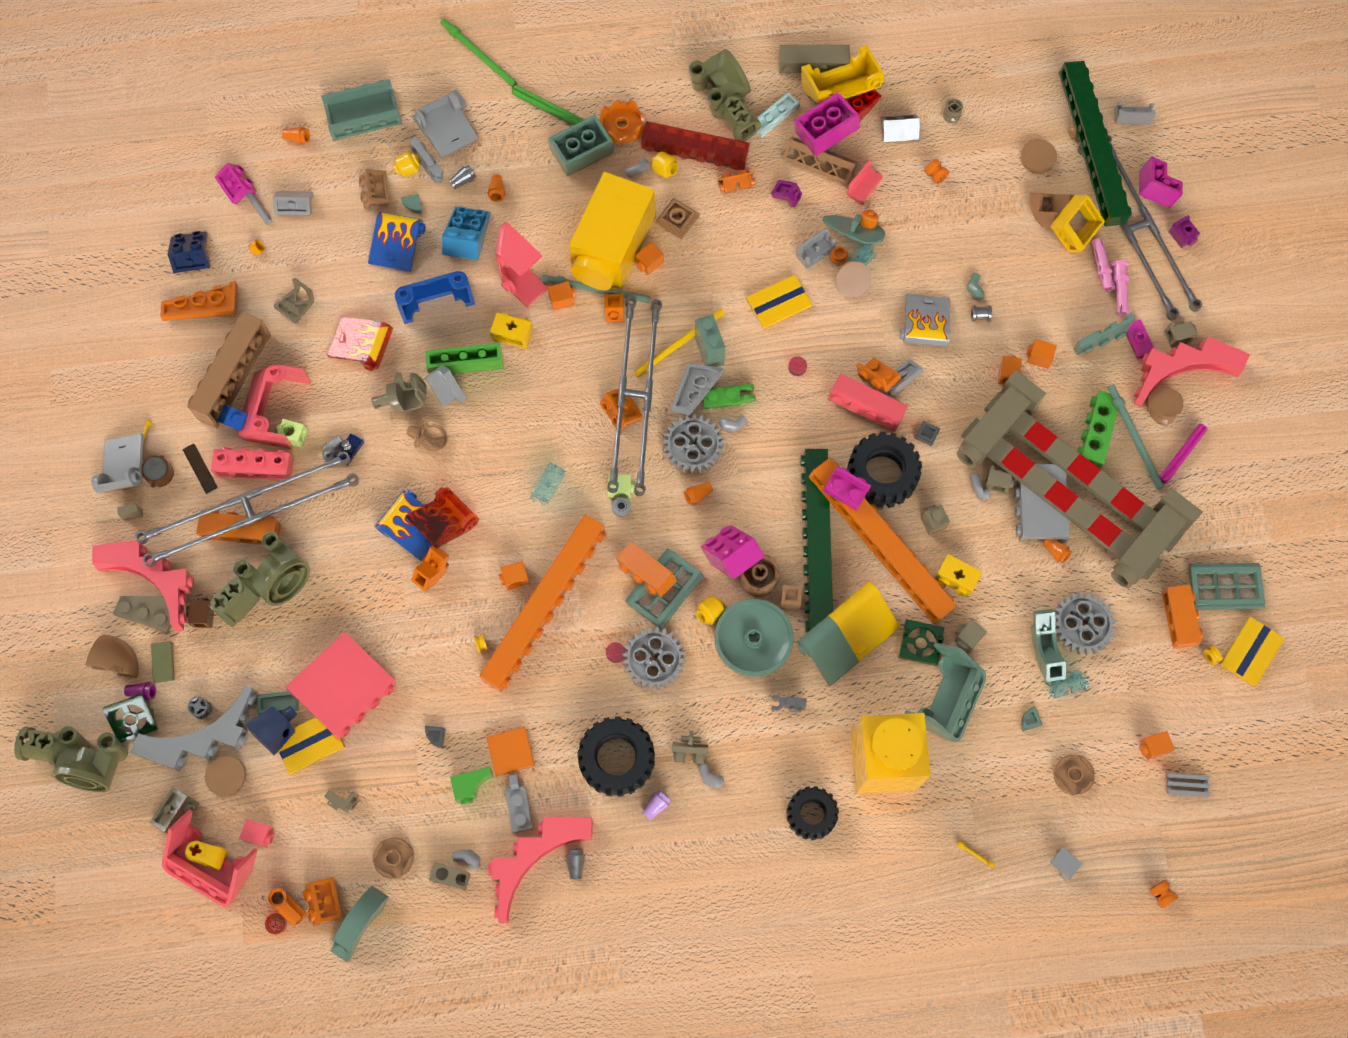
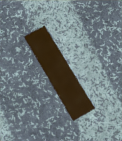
(199, 468)

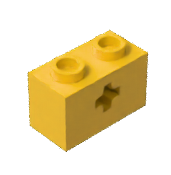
(511, 330)
(968, 575)

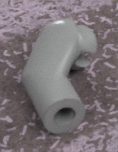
(639, 168)
(731, 425)
(330, 448)
(977, 487)
(469, 856)

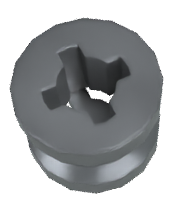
(195, 705)

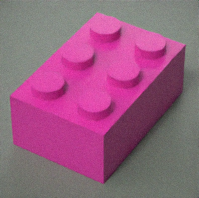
(827, 124)
(732, 551)

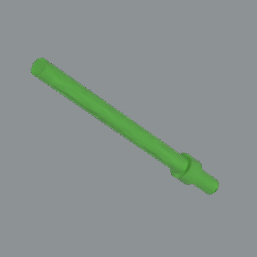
(455, 32)

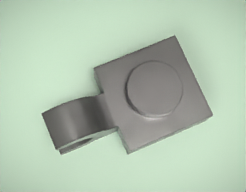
(792, 703)

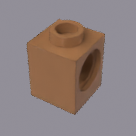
(791, 597)

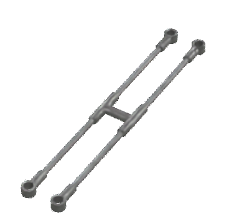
(1148, 221)
(646, 395)
(251, 517)

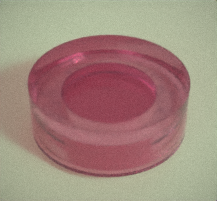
(797, 366)
(614, 652)

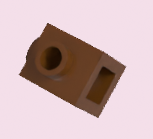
(199, 613)

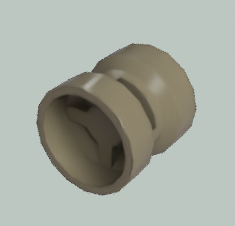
(953, 111)

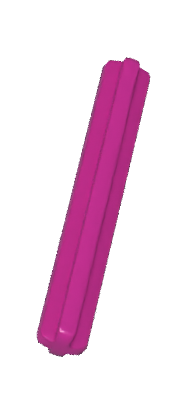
(1183, 453)

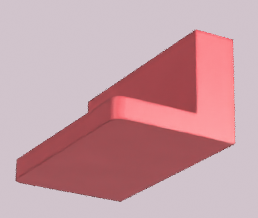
(864, 183)

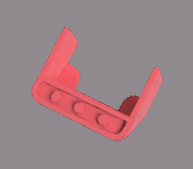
(514, 259)
(256, 426)
(216, 885)

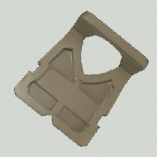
(289, 305)

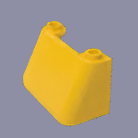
(849, 80)

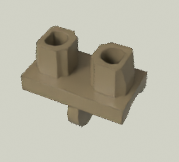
(681, 749)

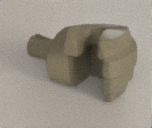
(403, 395)

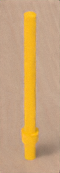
(674, 346)

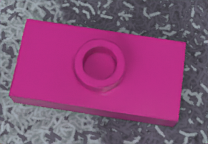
(1139, 339)

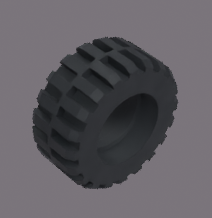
(892, 448)
(606, 731)

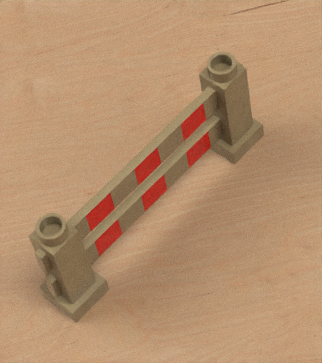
(1159, 526)

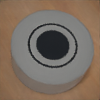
(621, 506)

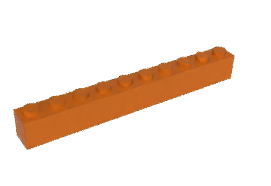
(889, 550)
(542, 603)

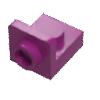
(787, 191)

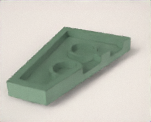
(1101, 339)

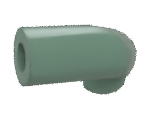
(973, 286)

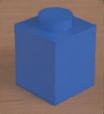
(232, 417)

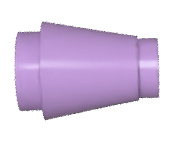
(656, 804)

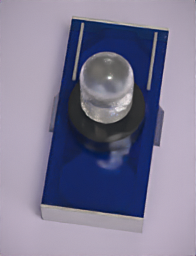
(351, 446)

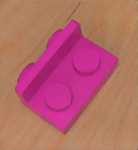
(234, 182)
(846, 488)

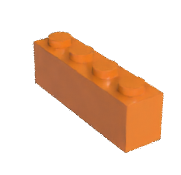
(250, 534)

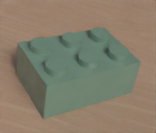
(581, 145)

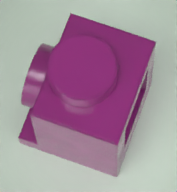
(1184, 232)

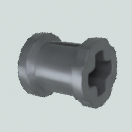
(981, 313)

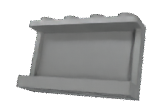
(1037, 517)

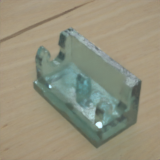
(548, 483)

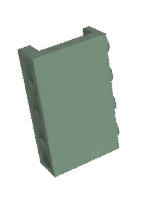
(361, 109)

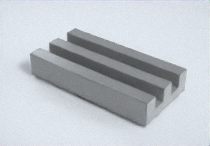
(1205, 785)

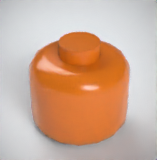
(869, 219)

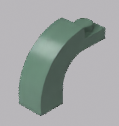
(1045, 646)
(357, 922)

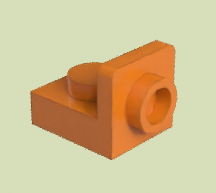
(614, 308)

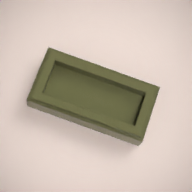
(162, 662)

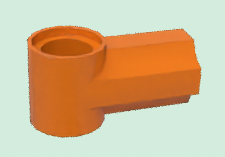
(287, 908)

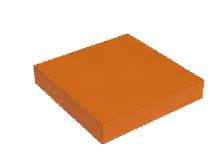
(510, 751)

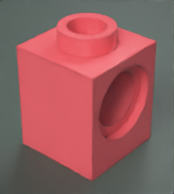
(257, 833)

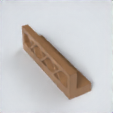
(826, 155)

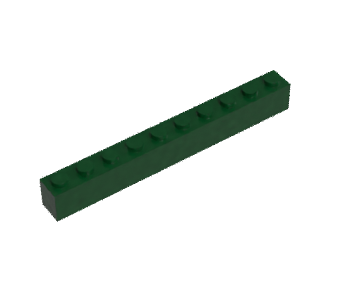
(1095, 143)
(817, 543)

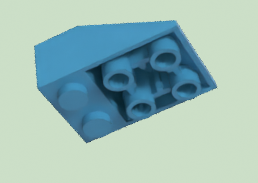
(465, 233)

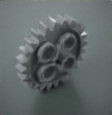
(680, 454)
(1094, 610)
(639, 668)

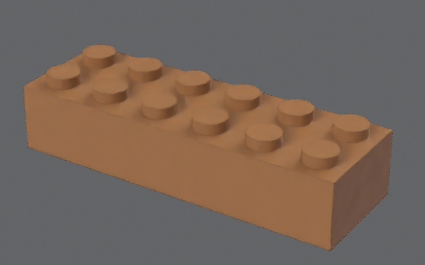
(229, 369)

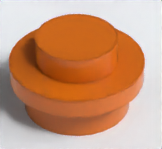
(838, 255)

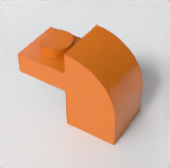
(431, 570)

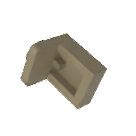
(336, 802)

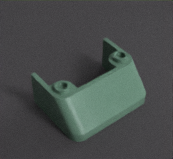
(956, 695)

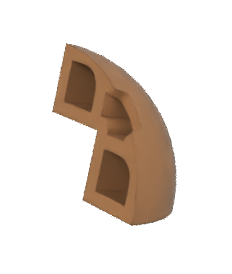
(1047, 207)
(113, 655)

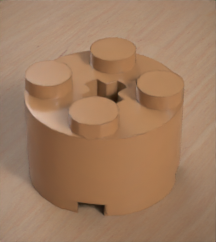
(759, 585)

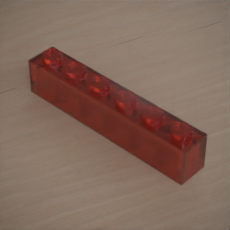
(695, 145)

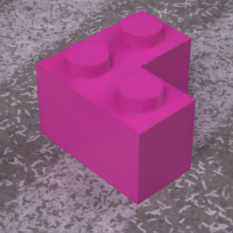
(1157, 185)

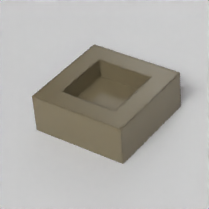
(130, 512)

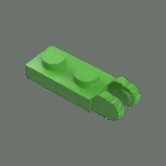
(728, 396)

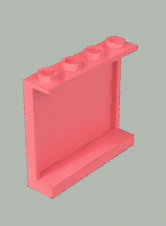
(341, 686)

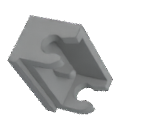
(1134, 115)
(815, 249)

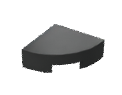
(435, 735)

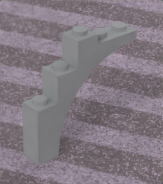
(203, 743)

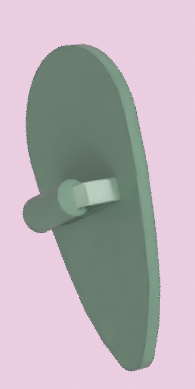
(851, 228)

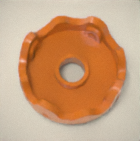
(622, 112)

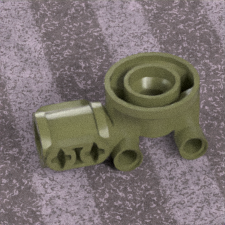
(727, 92)
(275, 580)
(72, 756)

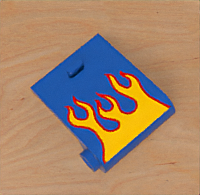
(395, 238)
(397, 527)

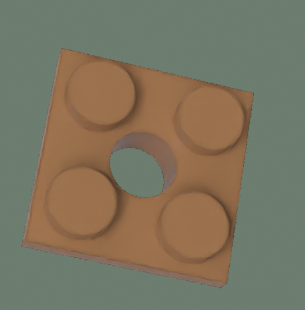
(681, 226)

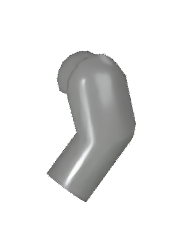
(710, 779)

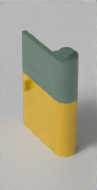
(849, 633)

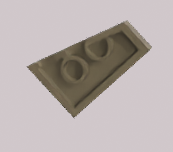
(145, 610)

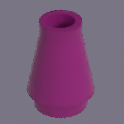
(146, 688)

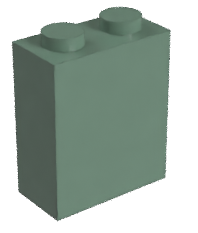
(709, 341)

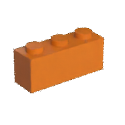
(645, 570)
(1182, 616)

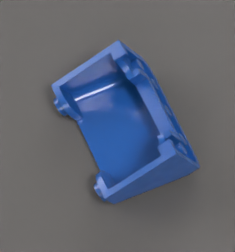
(410, 295)

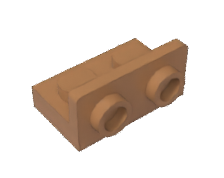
(374, 188)

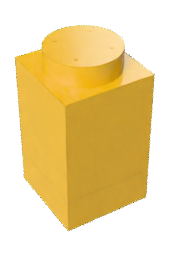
(611, 232)
(890, 753)

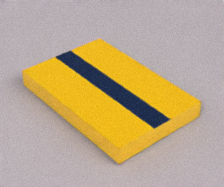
(779, 301)
(1252, 651)
(308, 745)

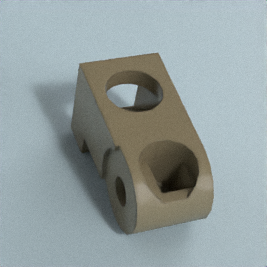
(449, 876)

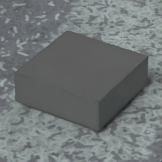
(927, 433)

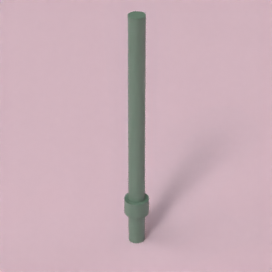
(578, 285)
(1118, 403)

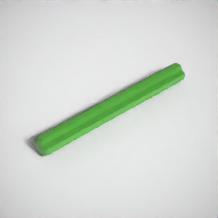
(546, 105)

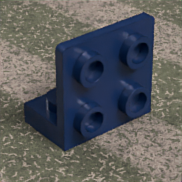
(188, 252)

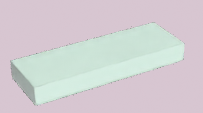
(777, 113)

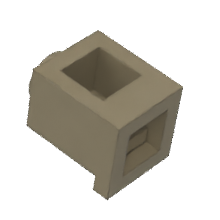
(1180, 332)
(998, 480)

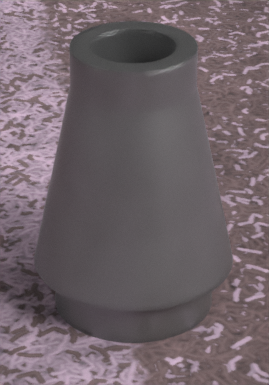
(462, 177)
(575, 863)

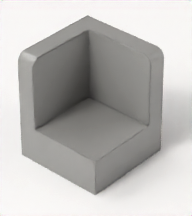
(1065, 863)

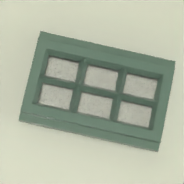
(1227, 586)
(659, 609)

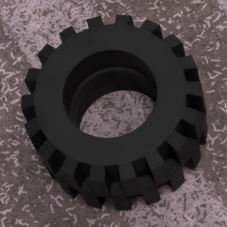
(820, 797)

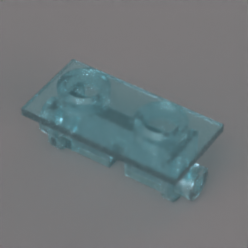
(863, 254)
(1075, 681)

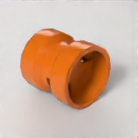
(936, 171)
(1163, 893)

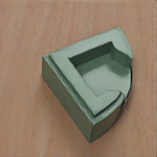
(412, 203)
(1030, 720)

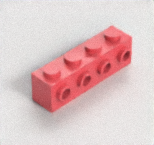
(867, 402)
(251, 464)

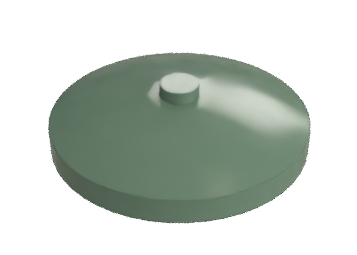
(754, 637)

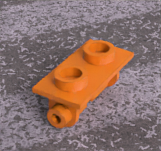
(729, 181)

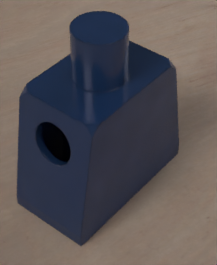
(273, 728)

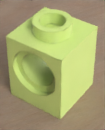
(299, 435)
(626, 486)

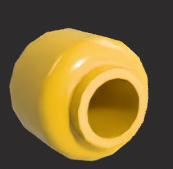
(407, 164)
(664, 165)
(710, 610)

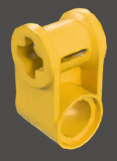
(210, 856)

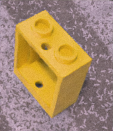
(1061, 227)

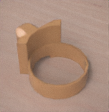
(416, 432)

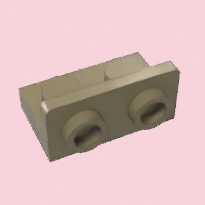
(172, 809)

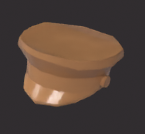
(1164, 405)

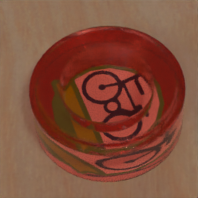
(275, 923)

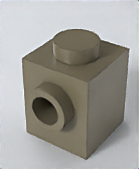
(935, 519)
(969, 636)

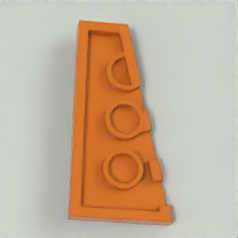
(211, 303)

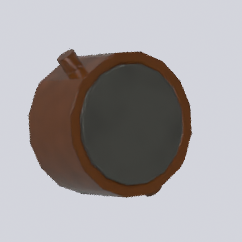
(157, 471)

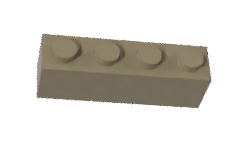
(818, 56)

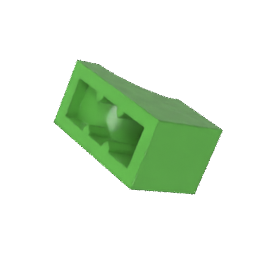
(467, 784)

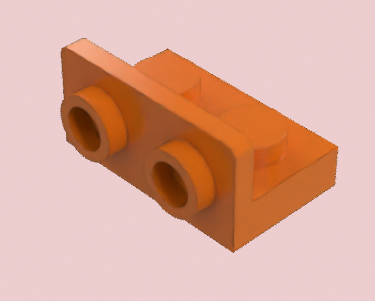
(878, 374)
(630, 412)
(322, 901)

